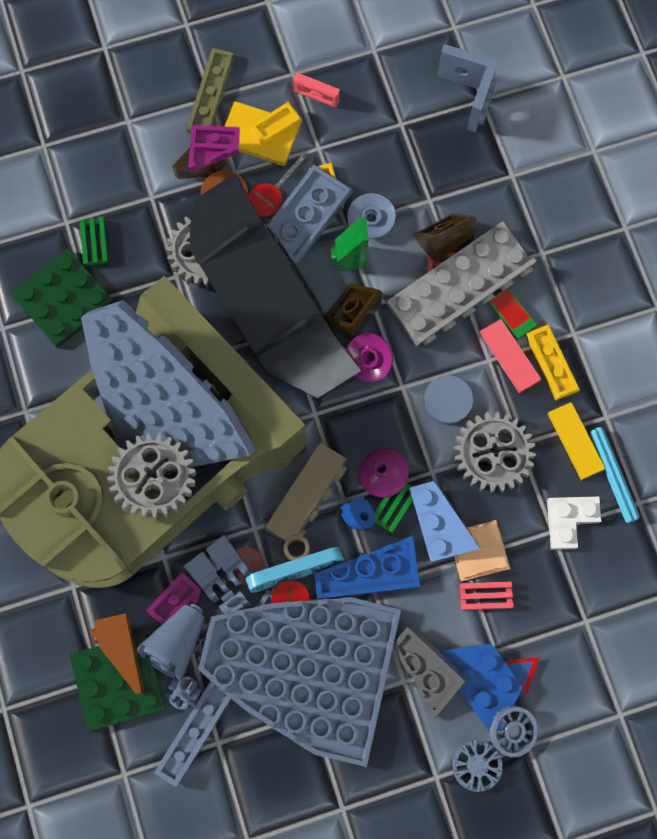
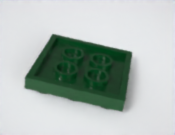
(60, 297)
(107, 695)

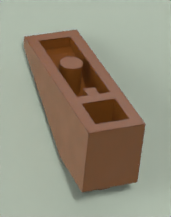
(118, 644)

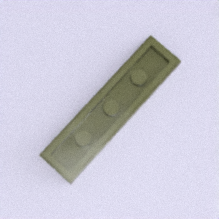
(211, 88)

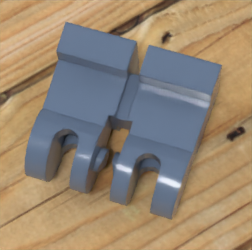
(205, 568)

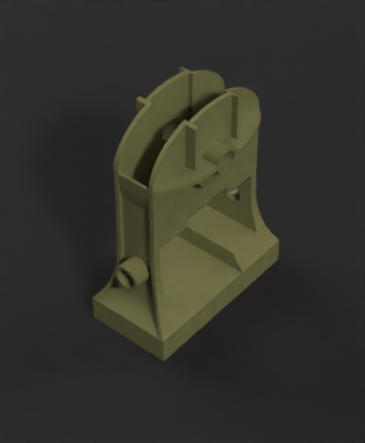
(58, 463)

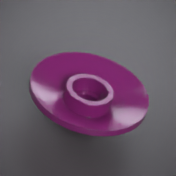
(360, 350)
(385, 483)

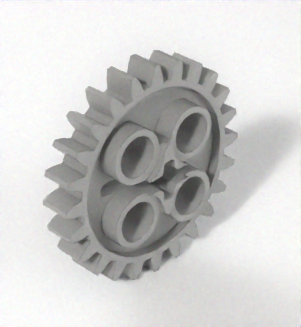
(186, 266)
(499, 474)
(170, 489)

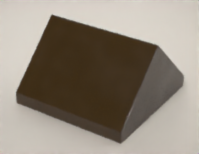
(446, 235)
(354, 310)

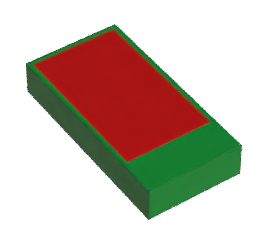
(512, 314)

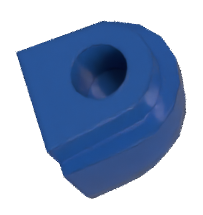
(358, 514)

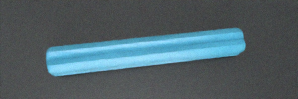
(614, 475)

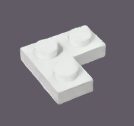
(565, 514)

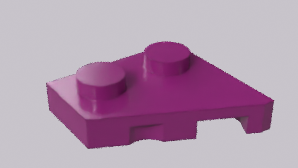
(212, 145)
(179, 593)

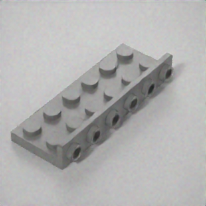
(460, 284)

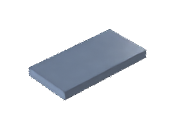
(301, 218)

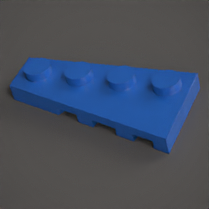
(374, 572)

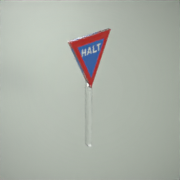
(522, 669)

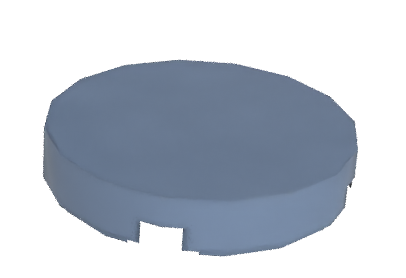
(448, 399)

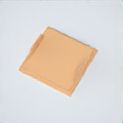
(486, 560)

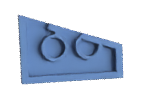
(440, 524)

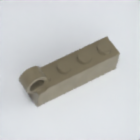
(304, 497)

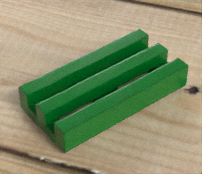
(92, 223)
(384, 502)

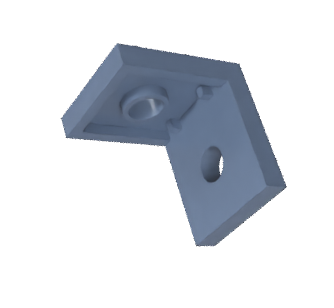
(471, 71)

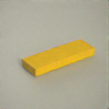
(552, 362)
(576, 441)

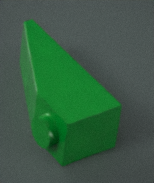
(351, 247)

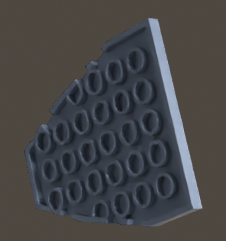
(153, 390)
(307, 669)

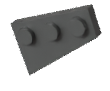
(433, 673)

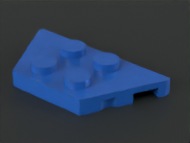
(489, 683)

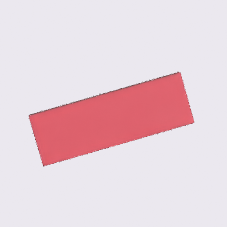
(510, 356)

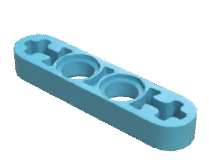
(294, 569)

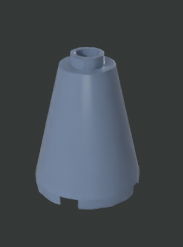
(174, 641)

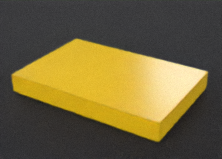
(276, 151)

